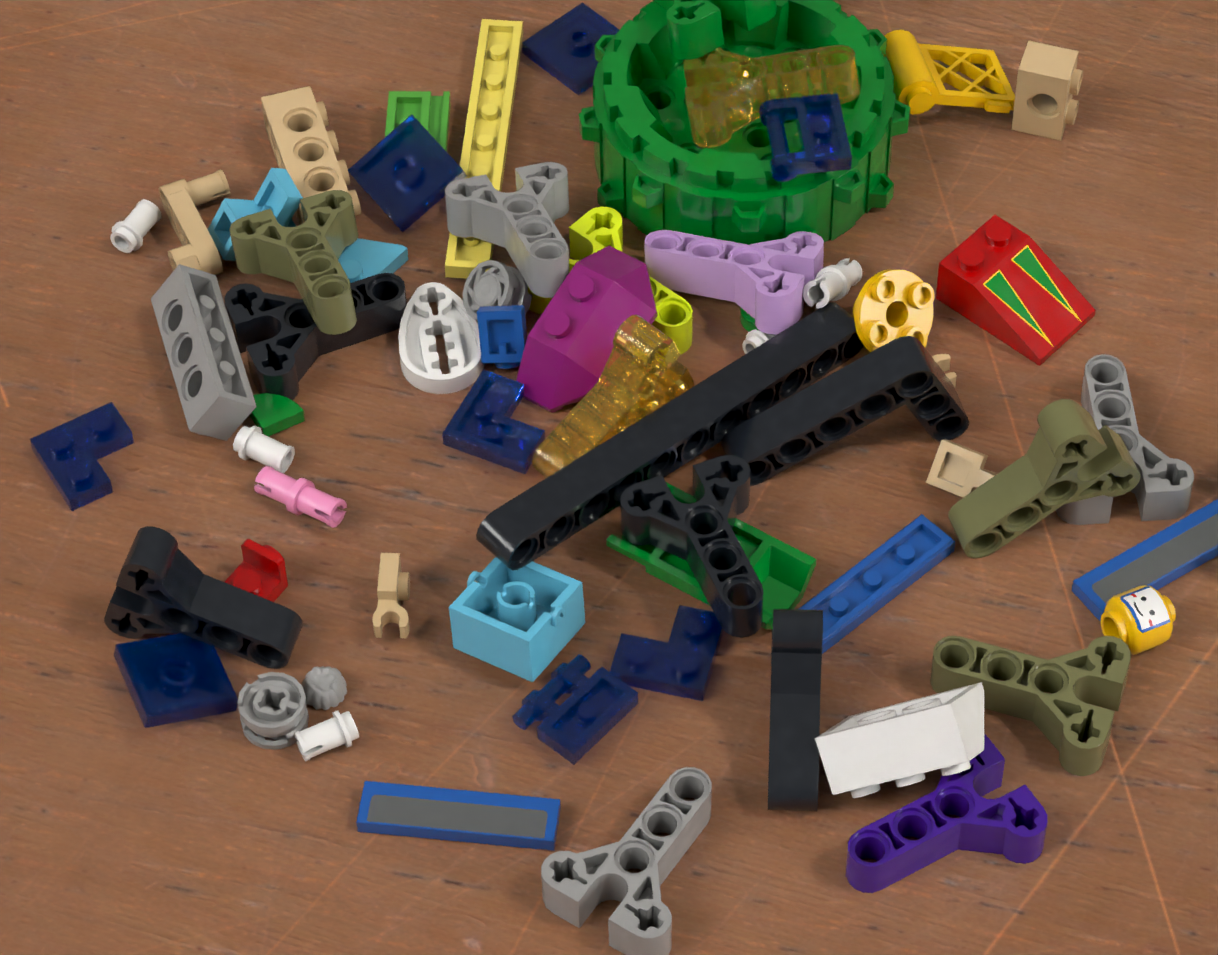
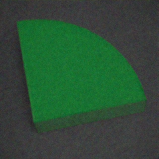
(275, 413)

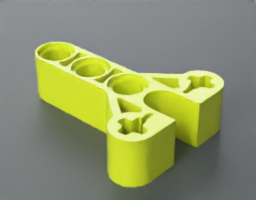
(604, 228)

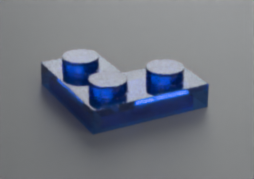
(485, 427)
(72, 452)
(676, 666)

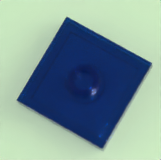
(568, 47)
(406, 173)
(174, 679)

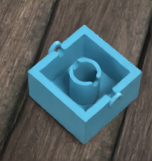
(517, 616)

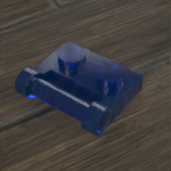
(820, 134)

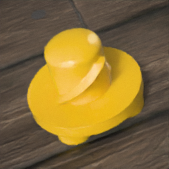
(892, 307)

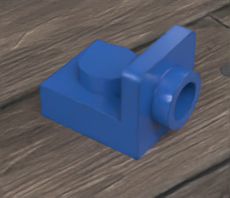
(502, 335)

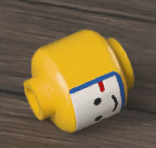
(1139, 618)

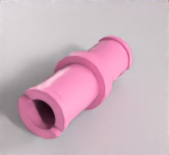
(300, 496)

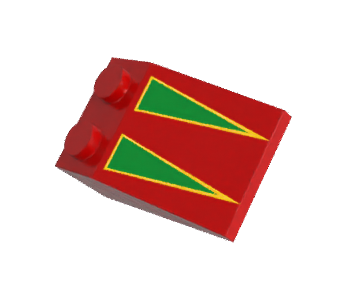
(1012, 290)

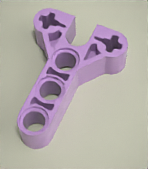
(758, 277)

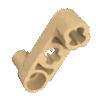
(180, 206)

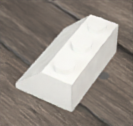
(904, 741)

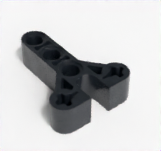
(286, 341)
(703, 536)
(169, 594)
(795, 709)

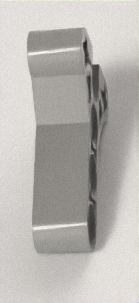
(518, 221)
(1164, 481)
(581, 881)

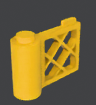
(921, 79)

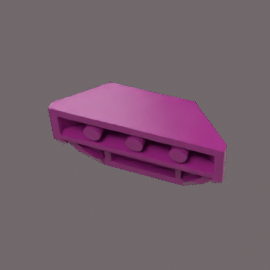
(579, 324)

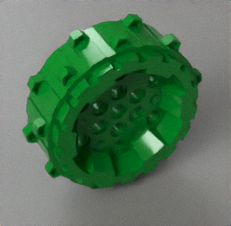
(728, 191)

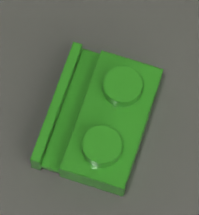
(429, 110)

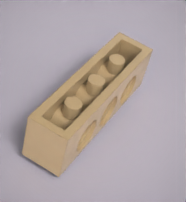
(304, 146)

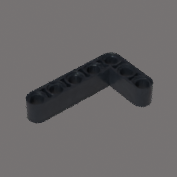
(846, 402)

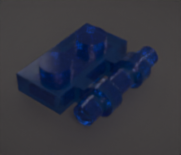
(585, 716)

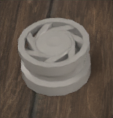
(495, 287)
(273, 709)

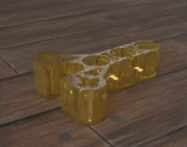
(730, 87)
(634, 383)

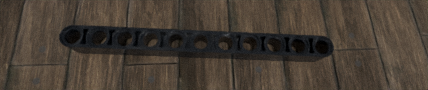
(669, 437)

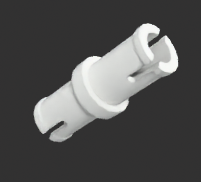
(832, 283)

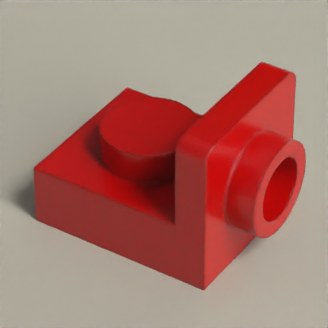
(260, 571)

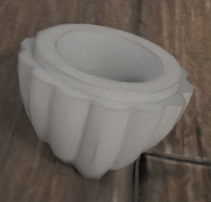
(324, 687)

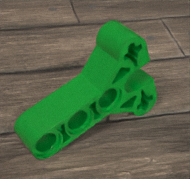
(697, 24)

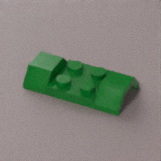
(778, 566)

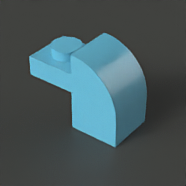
(275, 193)

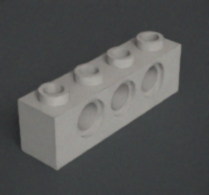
(203, 353)

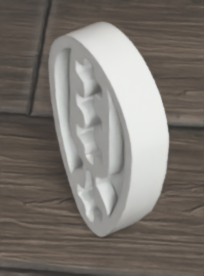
(418, 341)

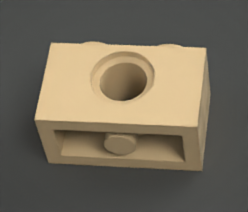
(1046, 90)

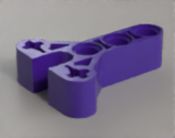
(1004, 826)

